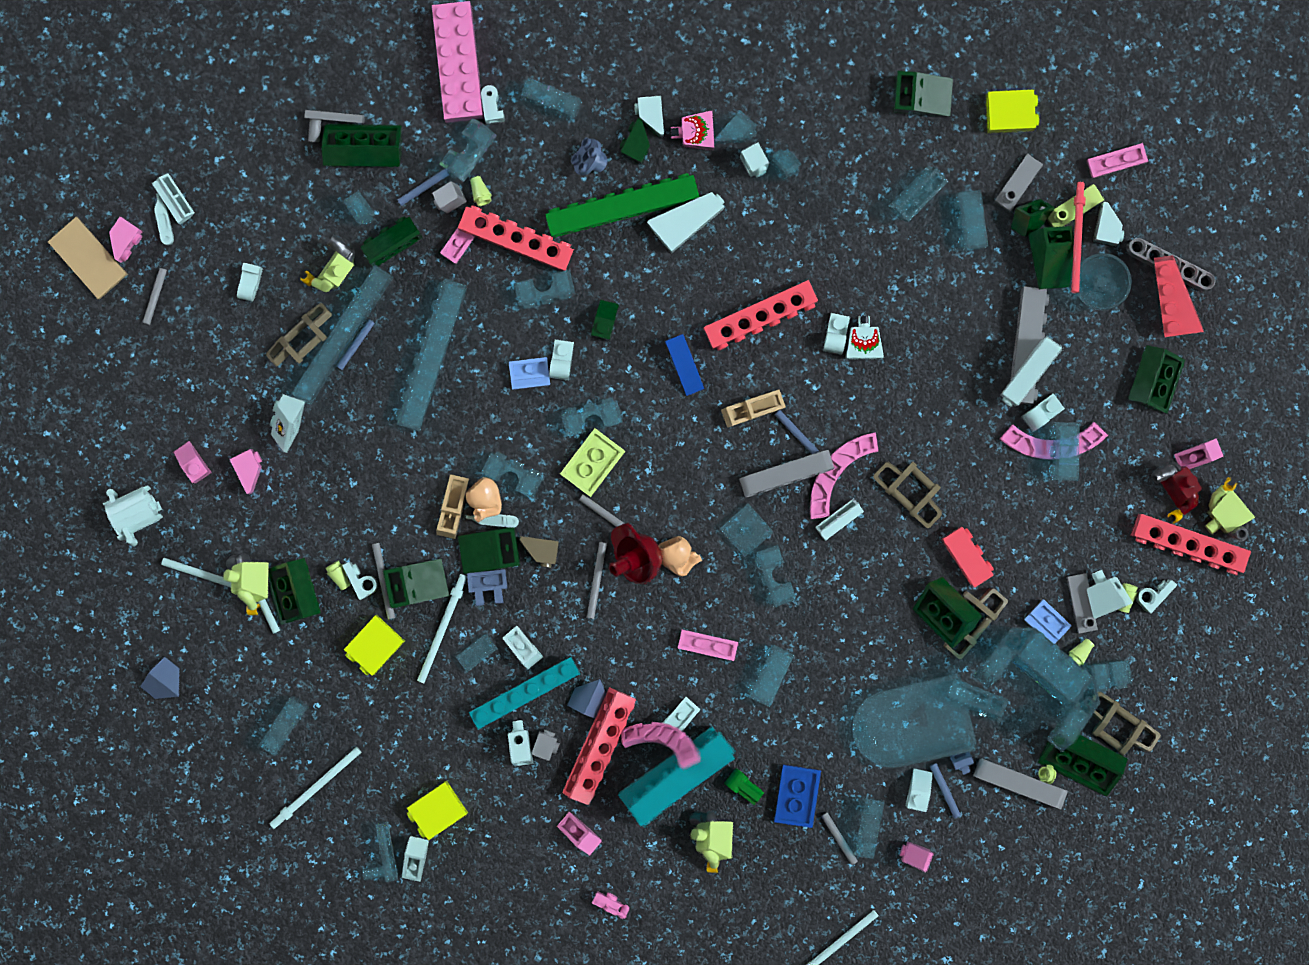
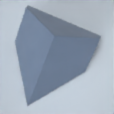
(162, 680)
(588, 698)

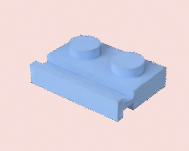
(529, 373)
(1048, 621)

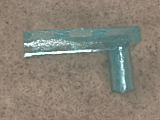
(388, 869)

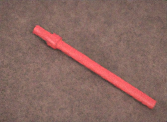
(1079, 202)

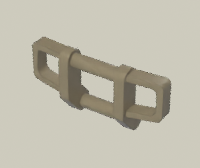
(284, 341)
(934, 488)
(991, 616)
(1132, 740)

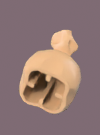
(485, 499)
(678, 555)

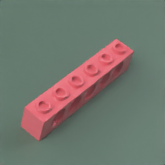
(468, 226)
(802, 290)
(1238, 555)
(590, 751)

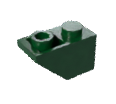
(637, 144)

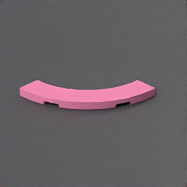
(1041, 448)
(841, 459)
(662, 734)

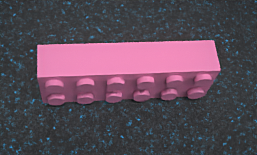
(457, 61)

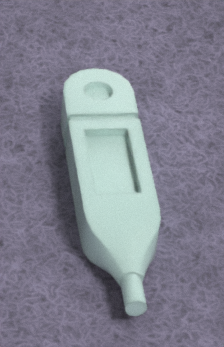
(163, 222)
(499, 520)

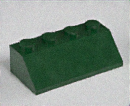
(362, 145)
(1086, 764)

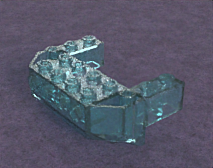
(1052, 671)

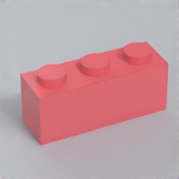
(968, 556)

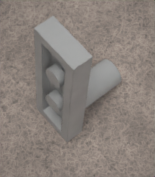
(315, 121)
(1018, 182)
(1080, 602)

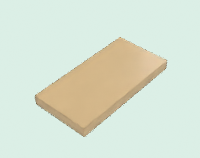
(87, 258)

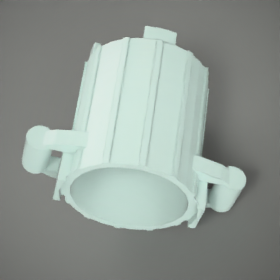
(132, 512)

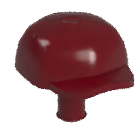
(636, 555)

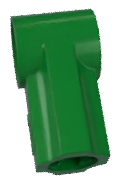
(740, 784)

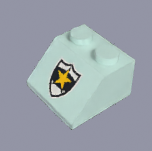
(286, 420)

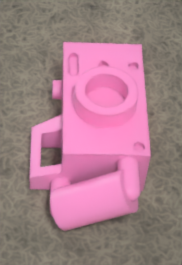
(610, 904)

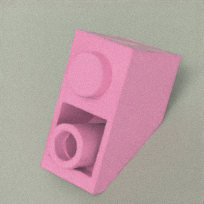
(123, 237)

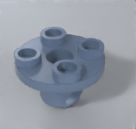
(589, 157)

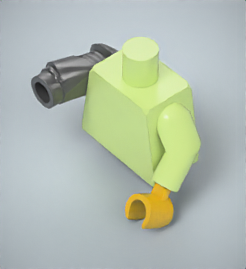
(336, 268)
(1228, 512)
(247, 580)
(712, 838)

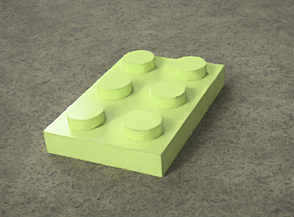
(592, 462)

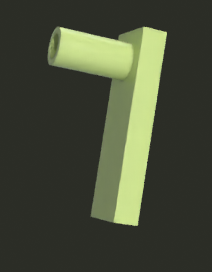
(1066, 212)

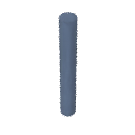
(422, 187)
(355, 344)
(796, 432)
(945, 790)

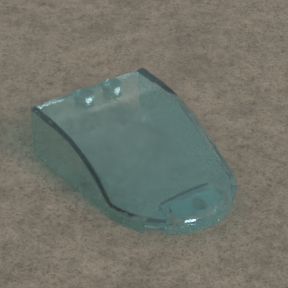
(913, 724)

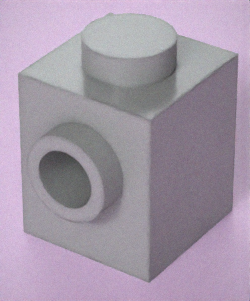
(448, 197)
(545, 745)

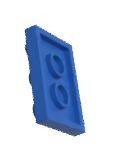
(797, 796)

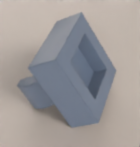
(961, 761)

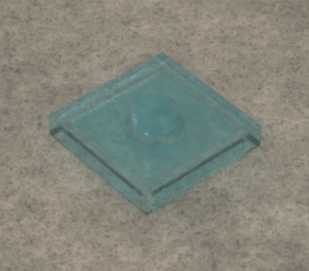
(746, 530)

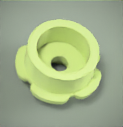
(1047, 774)

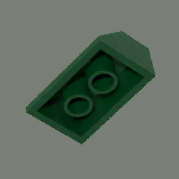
(391, 241)
(1156, 379)
(293, 591)
(946, 612)

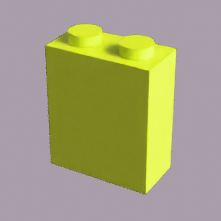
(1011, 111)
(373, 646)
(436, 811)

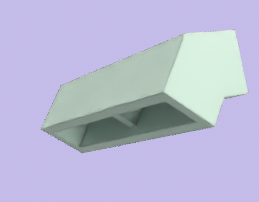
(173, 198)
(839, 519)

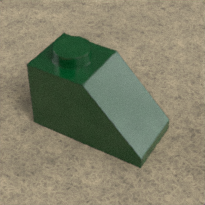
(1031, 216)
(604, 320)

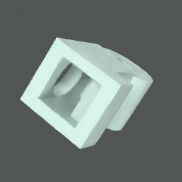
(489, 100)
(249, 281)

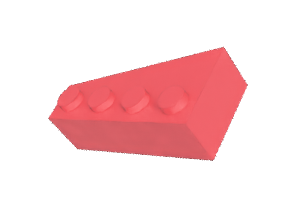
(1176, 306)

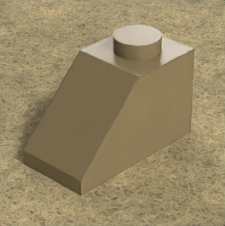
(541, 550)

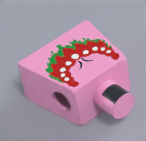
(696, 131)

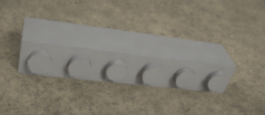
(1029, 331)

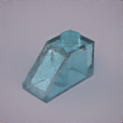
(737, 130)
(785, 163)
(359, 208)

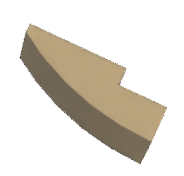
(753, 408)
(452, 506)

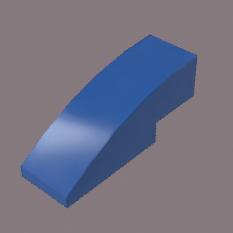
(684, 365)

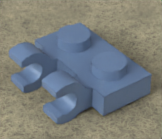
(487, 581)

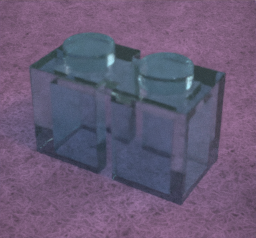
(1119, 673)

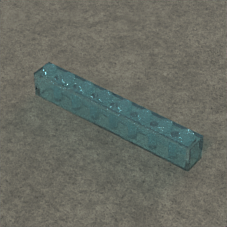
(342, 335)
(431, 355)

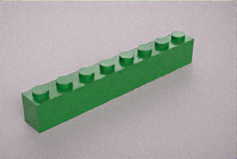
(622, 206)

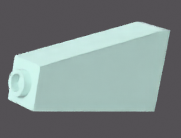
(684, 221)
(1030, 371)

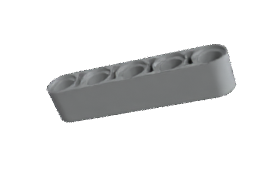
(1197, 273)
(786, 473)
(1020, 783)

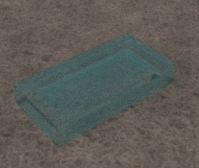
(476, 652)

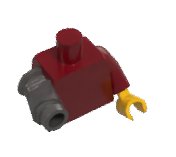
(1180, 486)

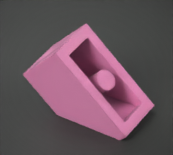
(1199, 454)
(192, 463)
(248, 469)
(579, 833)
(916, 856)

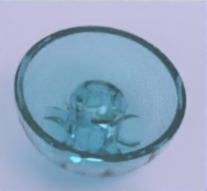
(1111, 276)

